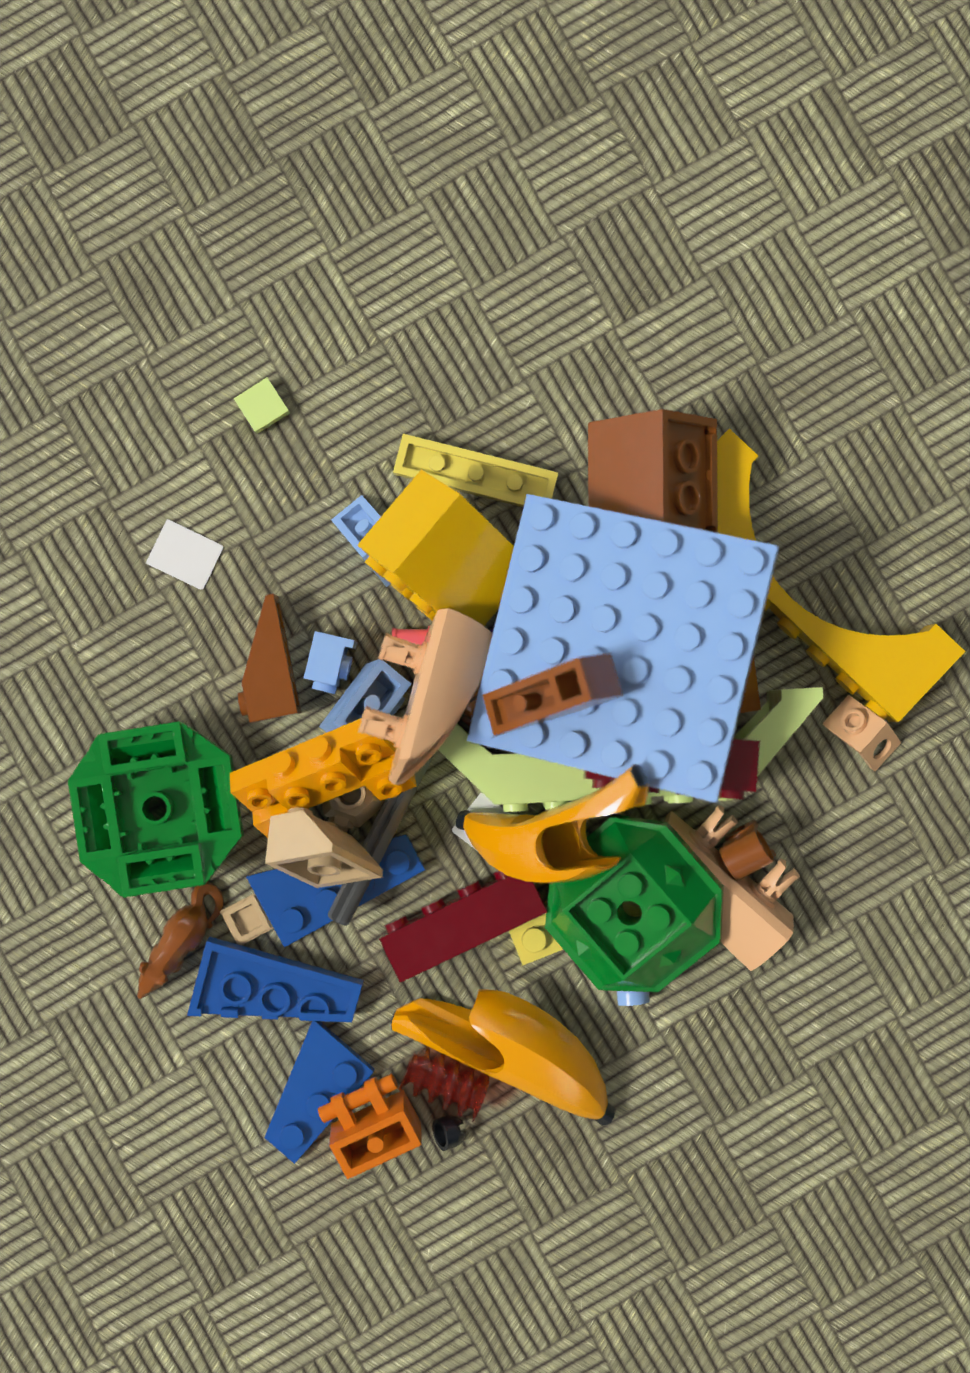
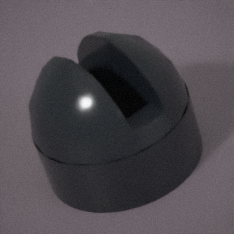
(447, 1132)

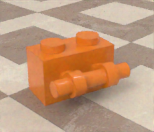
(375, 1132)

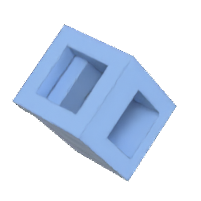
(328, 661)

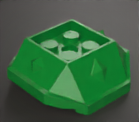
(113, 818)
(677, 902)

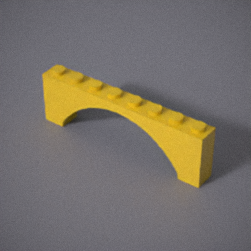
(883, 669)

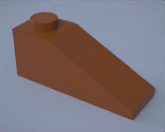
(269, 673)
(553, 693)

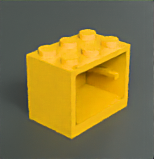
(439, 551)

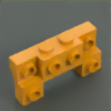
(317, 773)

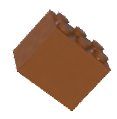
(655, 467)

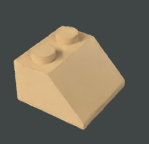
(317, 851)

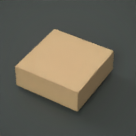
(246, 919)

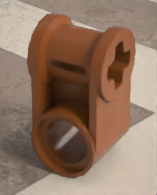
(746, 850)

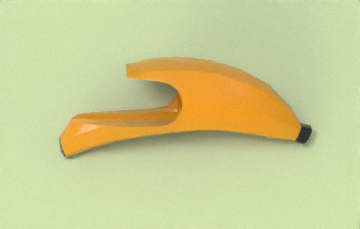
(554, 842)
(514, 1045)

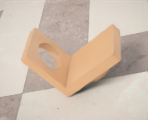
(862, 731)

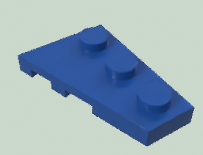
(320, 1071)

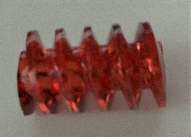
(445, 1082)

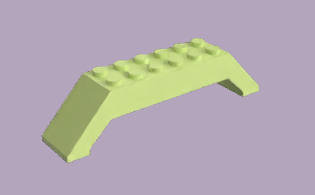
(520, 779)

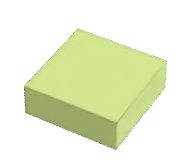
(261, 405)

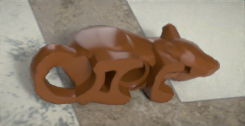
(180, 936)

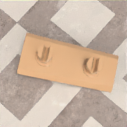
(446, 678)
(751, 915)

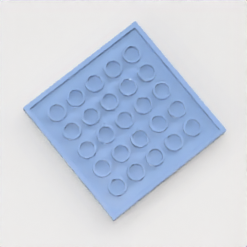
(671, 610)

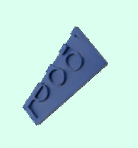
(300, 908)
(257, 983)

